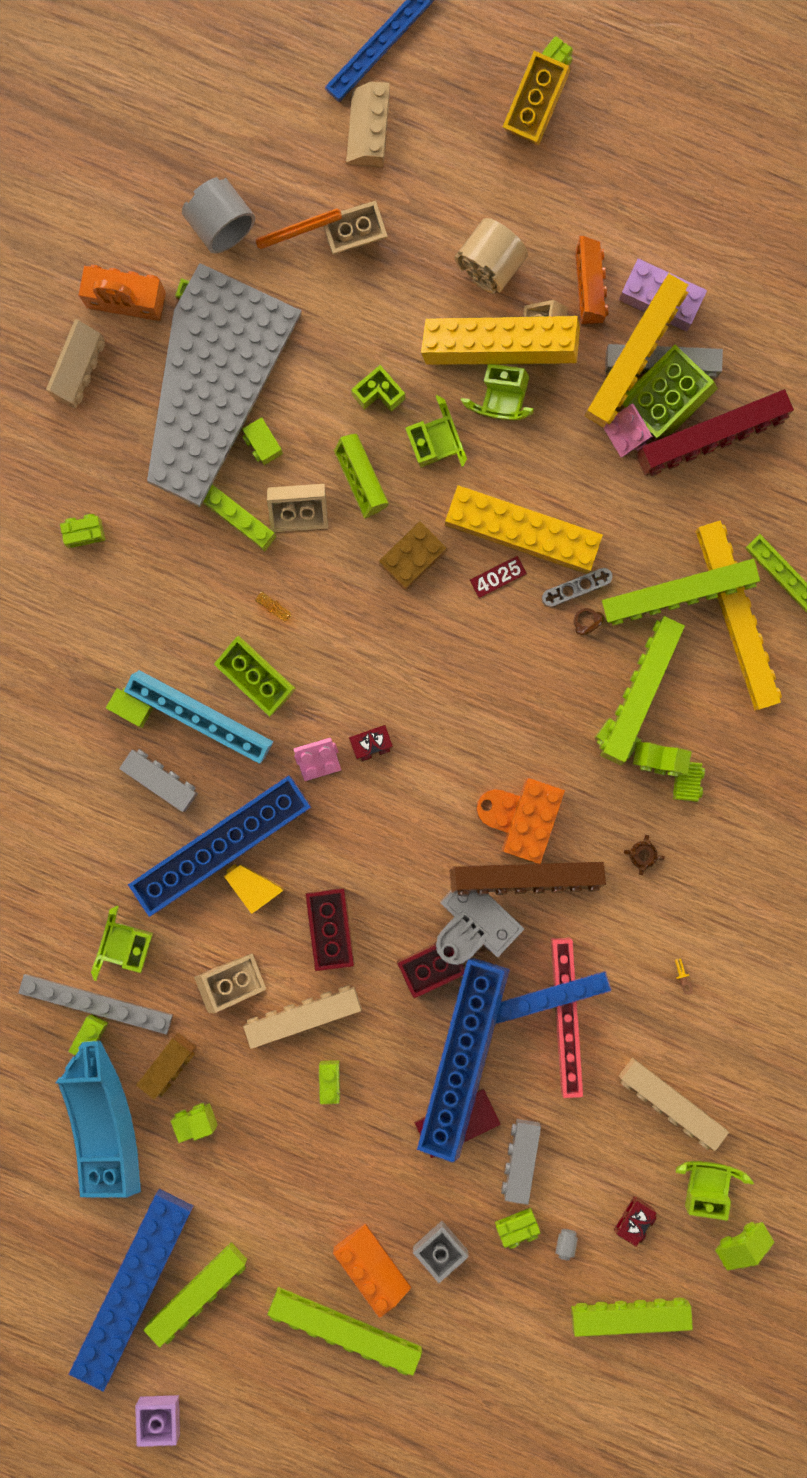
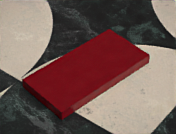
(482, 1117)

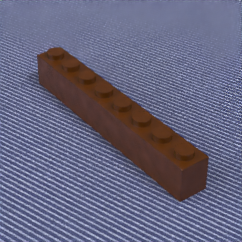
(527, 878)

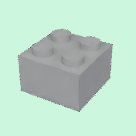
(440, 1251)

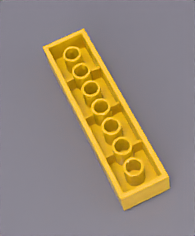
(501, 340)
(639, 346)
(523, 529)

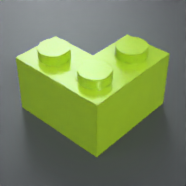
(378, 385)
(662, 759)
(194, 1123)
(746, 1248)

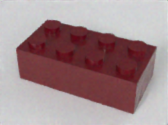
(330, 929)

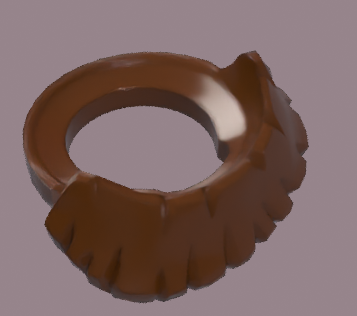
(584, 630)

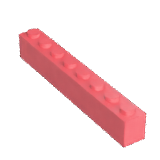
(567, 1021)

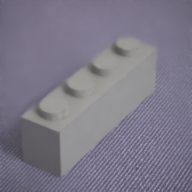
(158, 780)
(522, 1161)

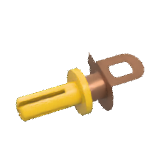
(683, 977)

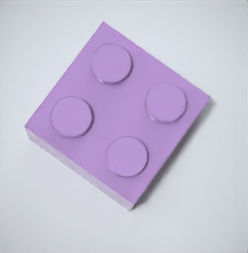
(157, 1420)

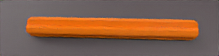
(299, 228)

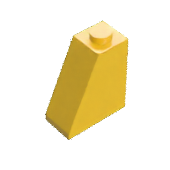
(252, 887)

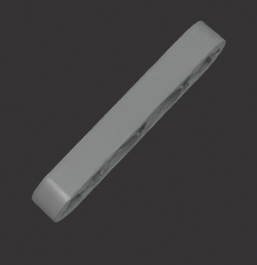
(577, 589)

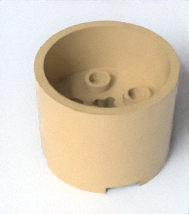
(491, 255)

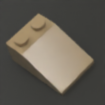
(230, 983)

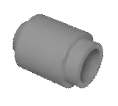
(566, 1244)

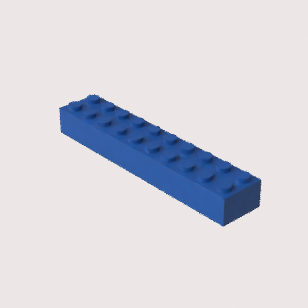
(219, 846)
(463, 1059)
(131, 1290)

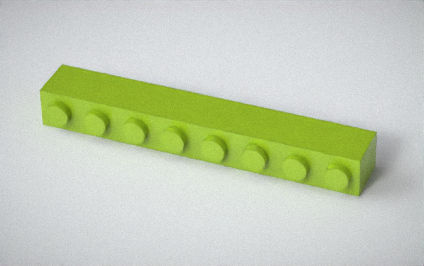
(681, 591)
(642, 690)
(345, 1331)

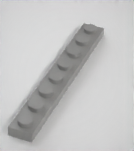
(95, 1004)

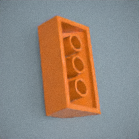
(590, 281)
(371, 1270)

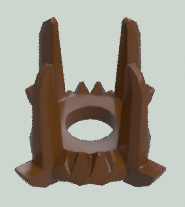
(634, 854)

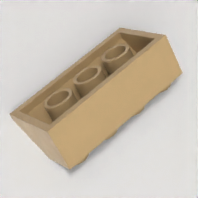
(368, 124)
(75, 364)

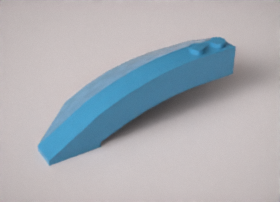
(100, 1125)

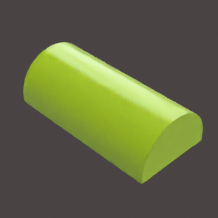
(360, 475)
(254, 676)

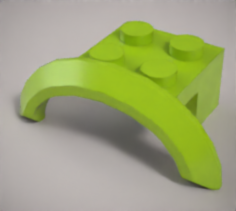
(504, 394)
(436, 439)
(122, 946)
(709, 1188)

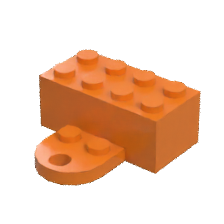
(122, 292)
(524, 817)

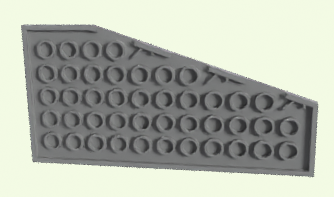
(215, 368)

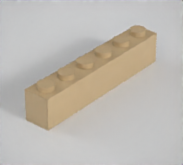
(302, 1017)
(672, 1103)

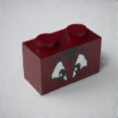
(371, 742)
(635, 1221)

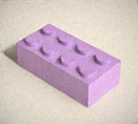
(644, 284)

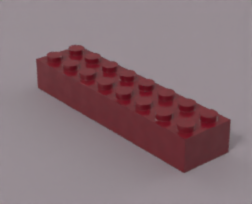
(714, 433)

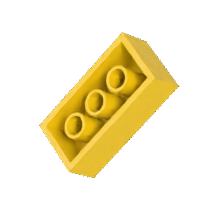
(536, 98)

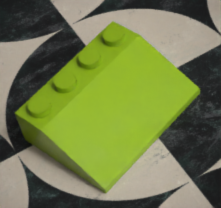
(670, 393)

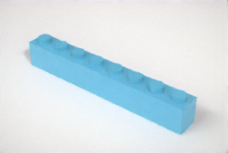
(198, 716)

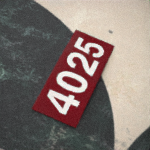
(498, 576)

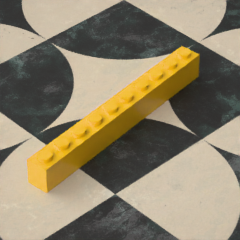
(740, 621)

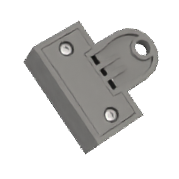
(475, 923)

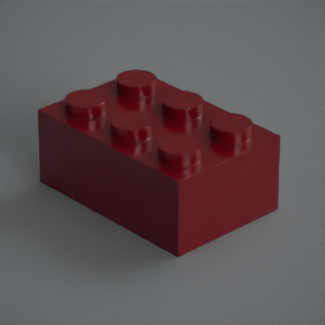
(427, 970)

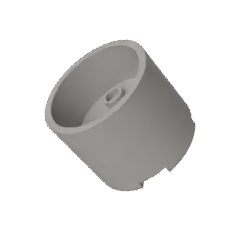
(218, 215)

